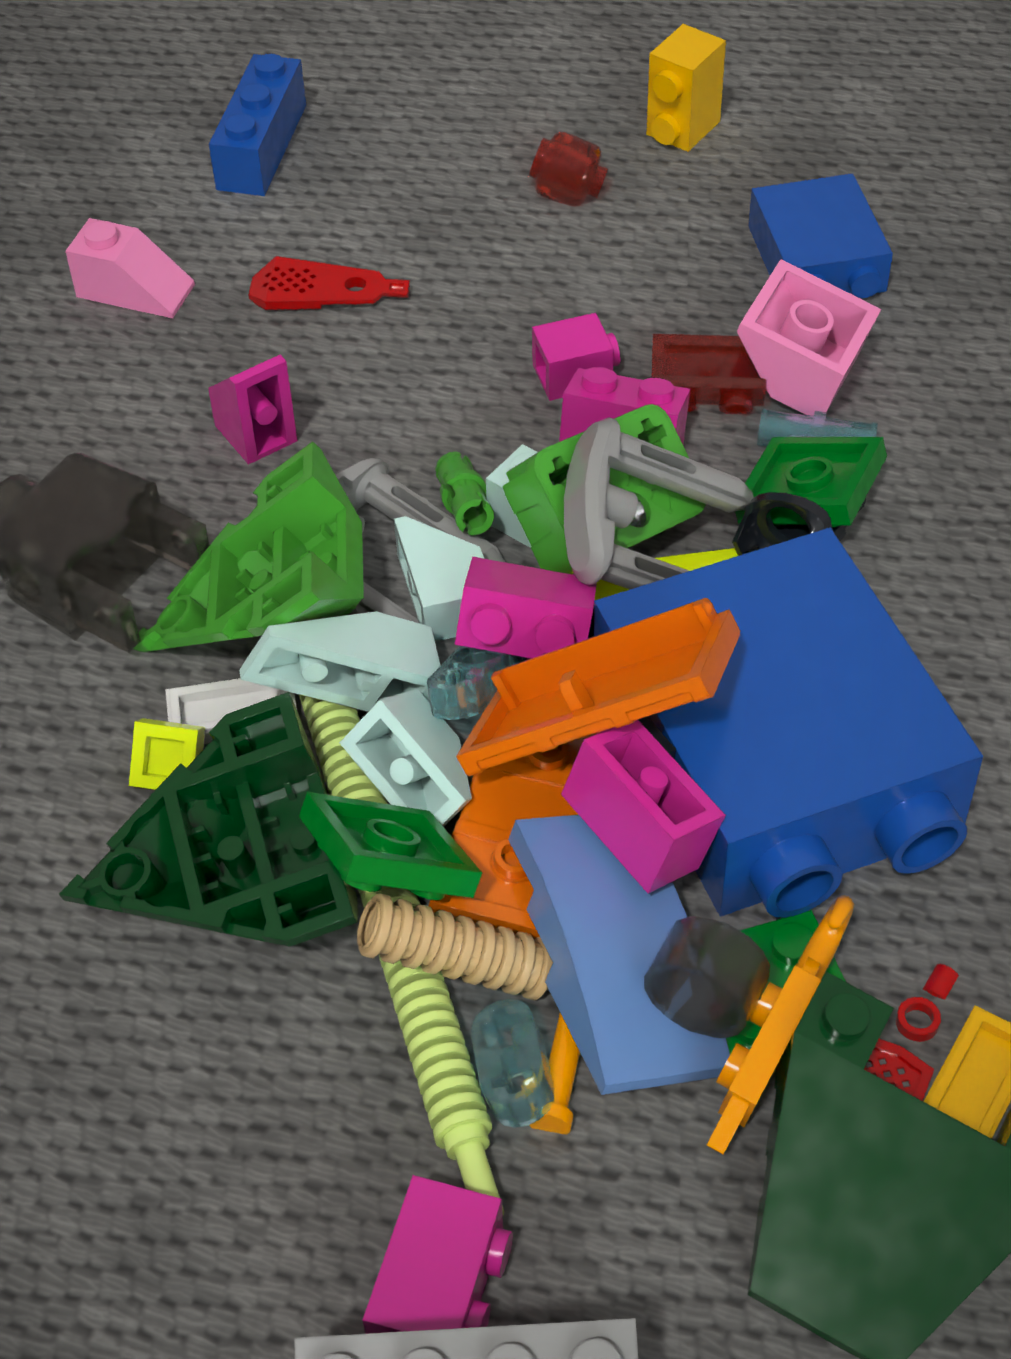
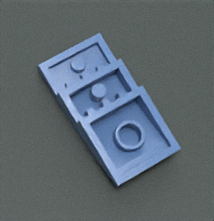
(601, 943)

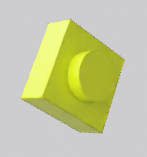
(160, 748)

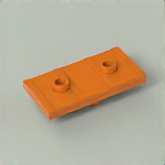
(602, 684)
(501, 795)

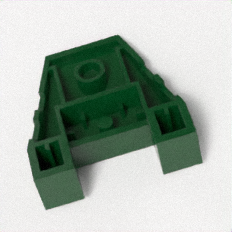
(869, 1197)

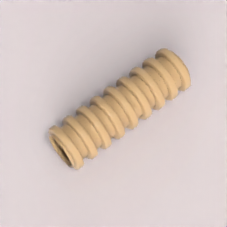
(453, 946)

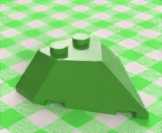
(278, 566)

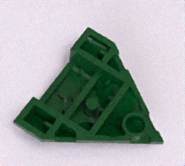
(227, 840)

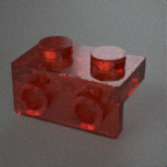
(712, 368)

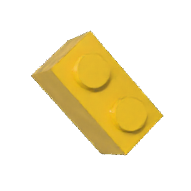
(685, 87)

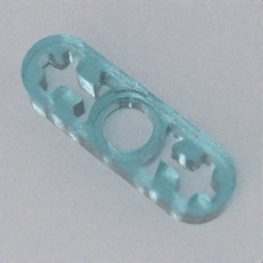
(464, 682)

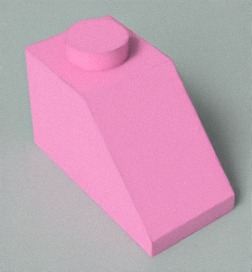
(125, 270)

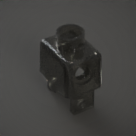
(84, 541)

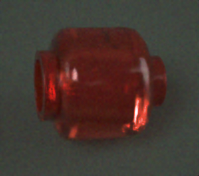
(568, 169)

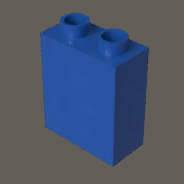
(820, 731)

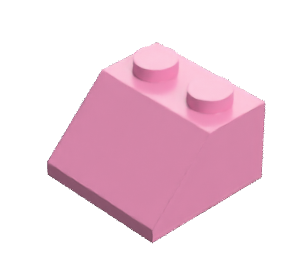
(805, 337)

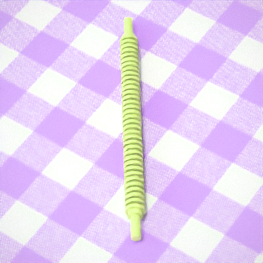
(419, 998)

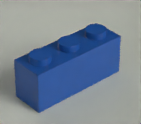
(258, 124)

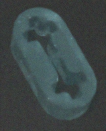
(523, 1058)

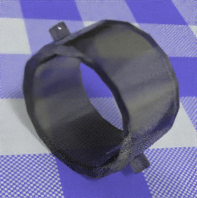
(707, 977)

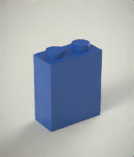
(824, 231)

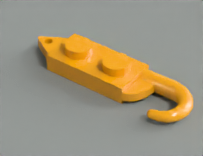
(778, 1016)

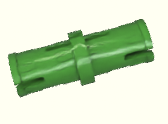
(464, 493)

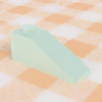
(345, 658)

